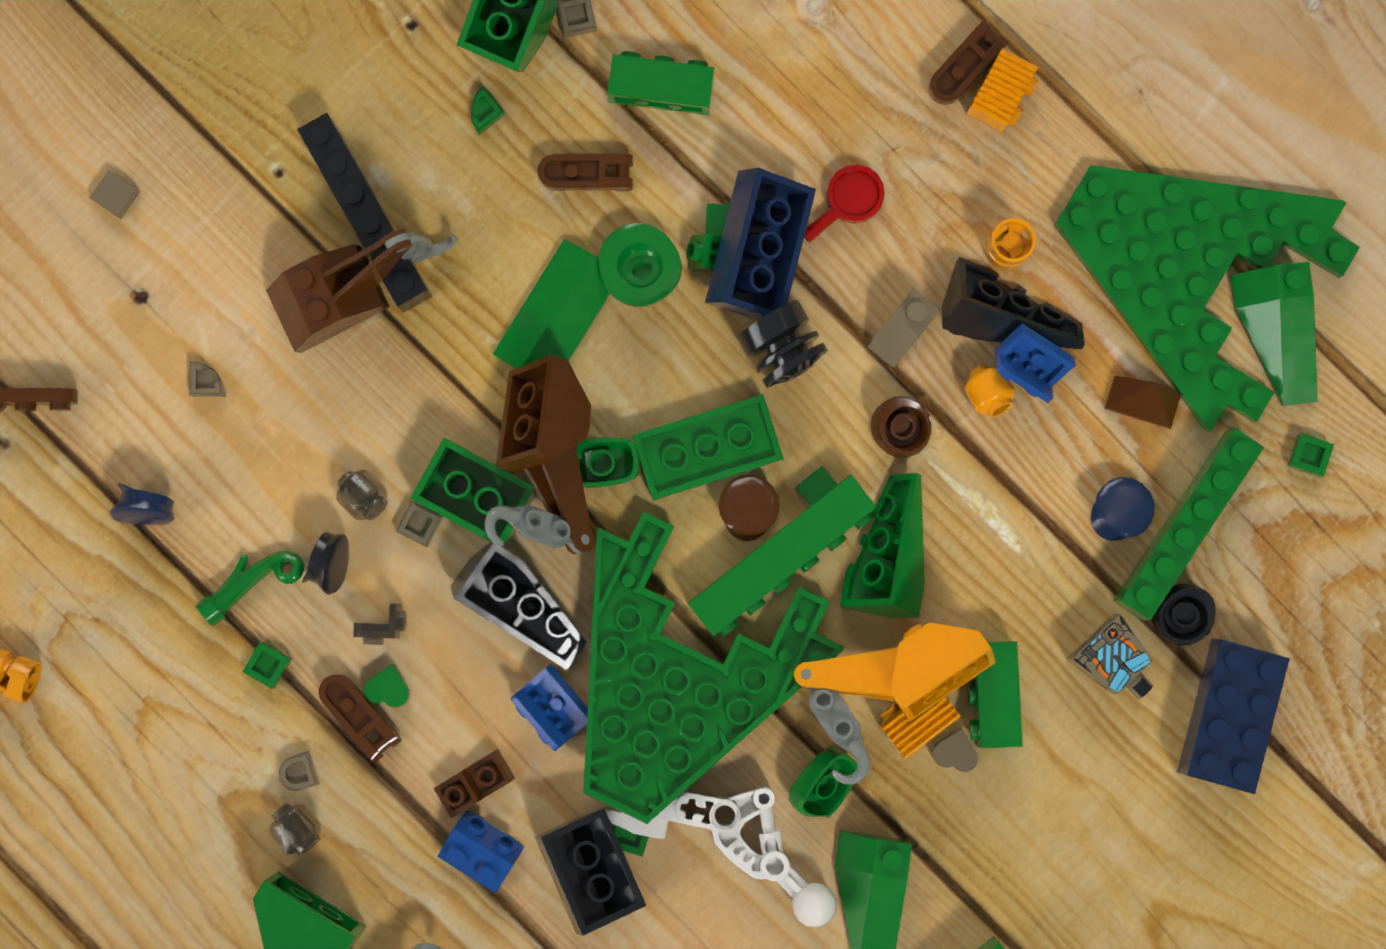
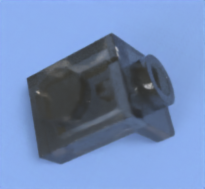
(375, 633)

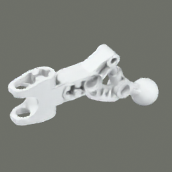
(812, 902)

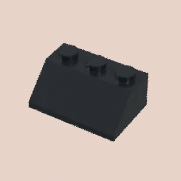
(590, 871)

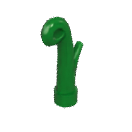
(241, 581)

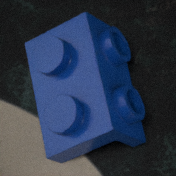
(1032, 362)
(551, 707)
(480, 851)

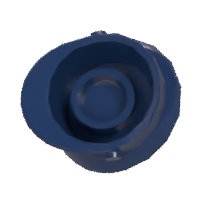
(142, 507)
(1122, 509)

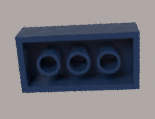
(760, 243)
(1233, 715)

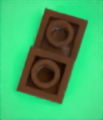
(474, 783)

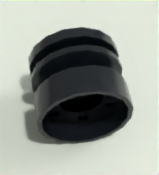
(782, 344)

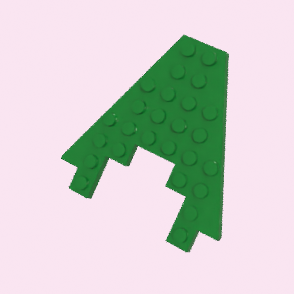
(1163, 250)
(664, 709)

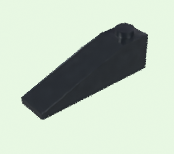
(990, 310)
(511, 597)

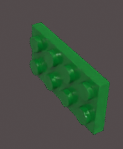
(708, 447)

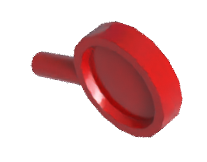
(853, 196)

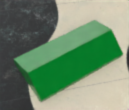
(556, 310)

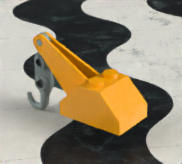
(915, 675)

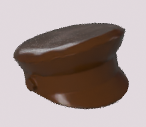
(901, 427)
(748, 507)

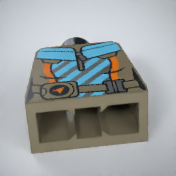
(1114, 658)

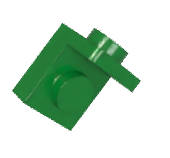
(702, 251)

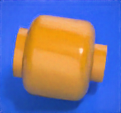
(989, 391)

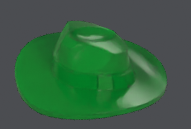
(639, 265)

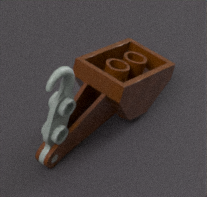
(341, 286)
(539, 434)

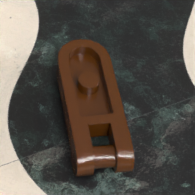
(965, 64)
(585, 172)
(29, 398)
(357, 715)

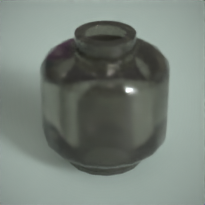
(361, 494)
(295, 829)

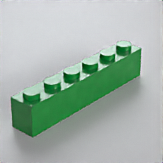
(1188, 524)
(782, 555)

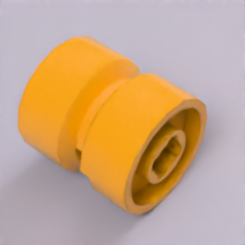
(1010, 244)
(18, 676)

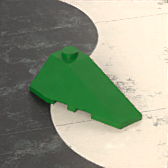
(1280, 320)
(891, 563)
(872, 887)

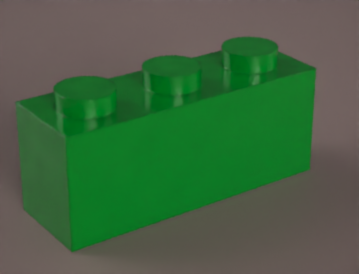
(660, 83)
(997, 700)

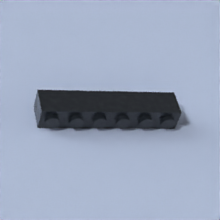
(360, 205)

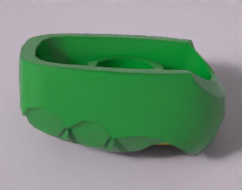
(607, 461)
(816, 790)

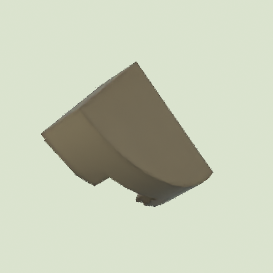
(205, 381)

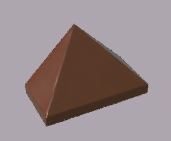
(1143, 401)

